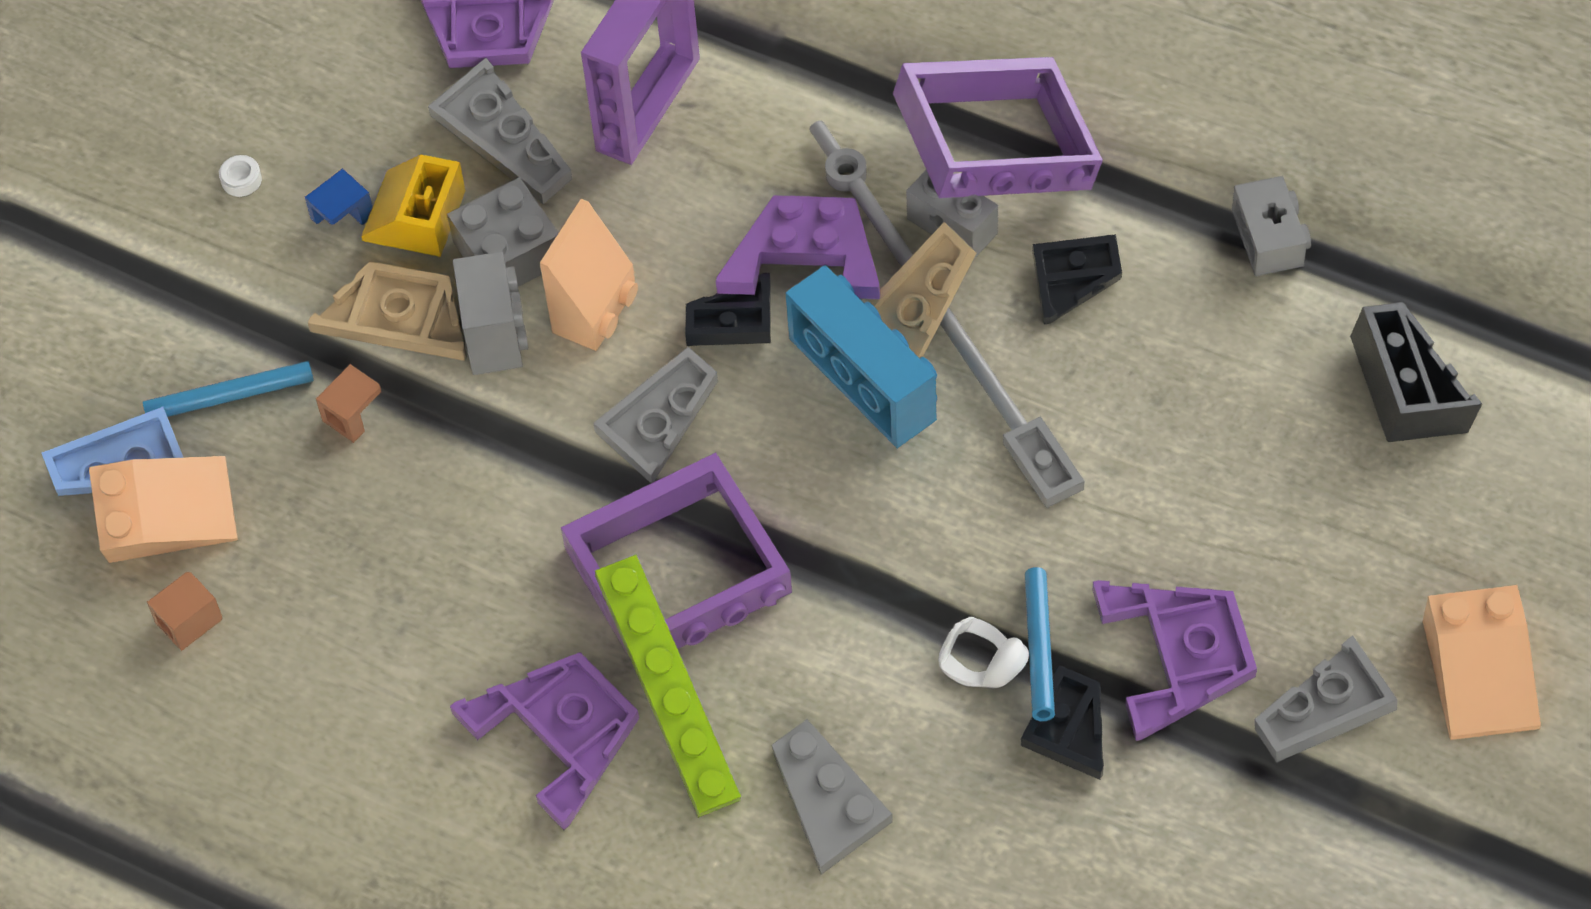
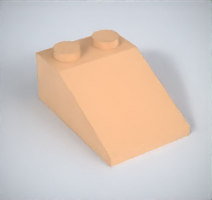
(586, 279)
(161, 505)
(1482, 661)

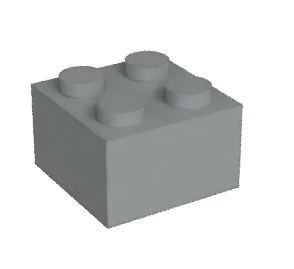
(505, 222)
(490, 312)

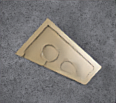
(925, 287)

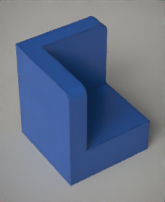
(337, 198)

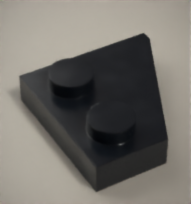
(1074, 272)
(731, 317)
(1076, 729)

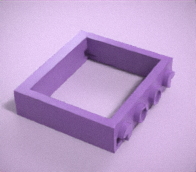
(988, 82)
(627, 117)
(664, 499)

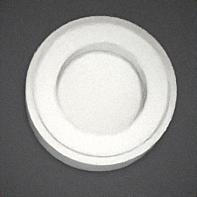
(240, 175)

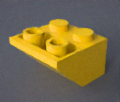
(415, 205)

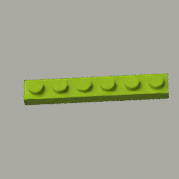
(667, 686)

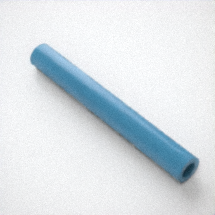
(232, 389)
(1039, 644)

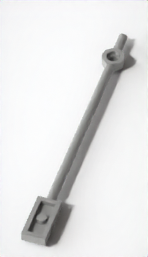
(1028, 443)

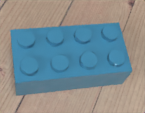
(862, 355)

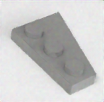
(658, 413)
(1329, 703)
(829, 797)

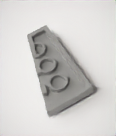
(494, 125)

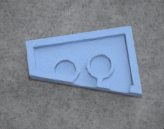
(137, 438)

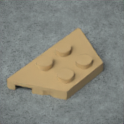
(395, 310)

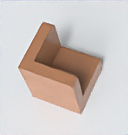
(345, 400)
(185, 610)

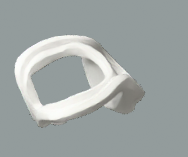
(1004, 666)

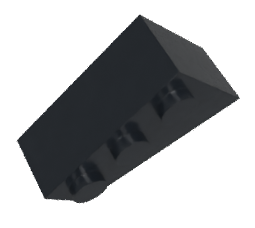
(1407, 378)

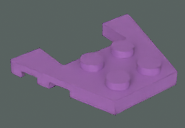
(488, 29)
(803, 233)
(1197, 641)
(572, 713)

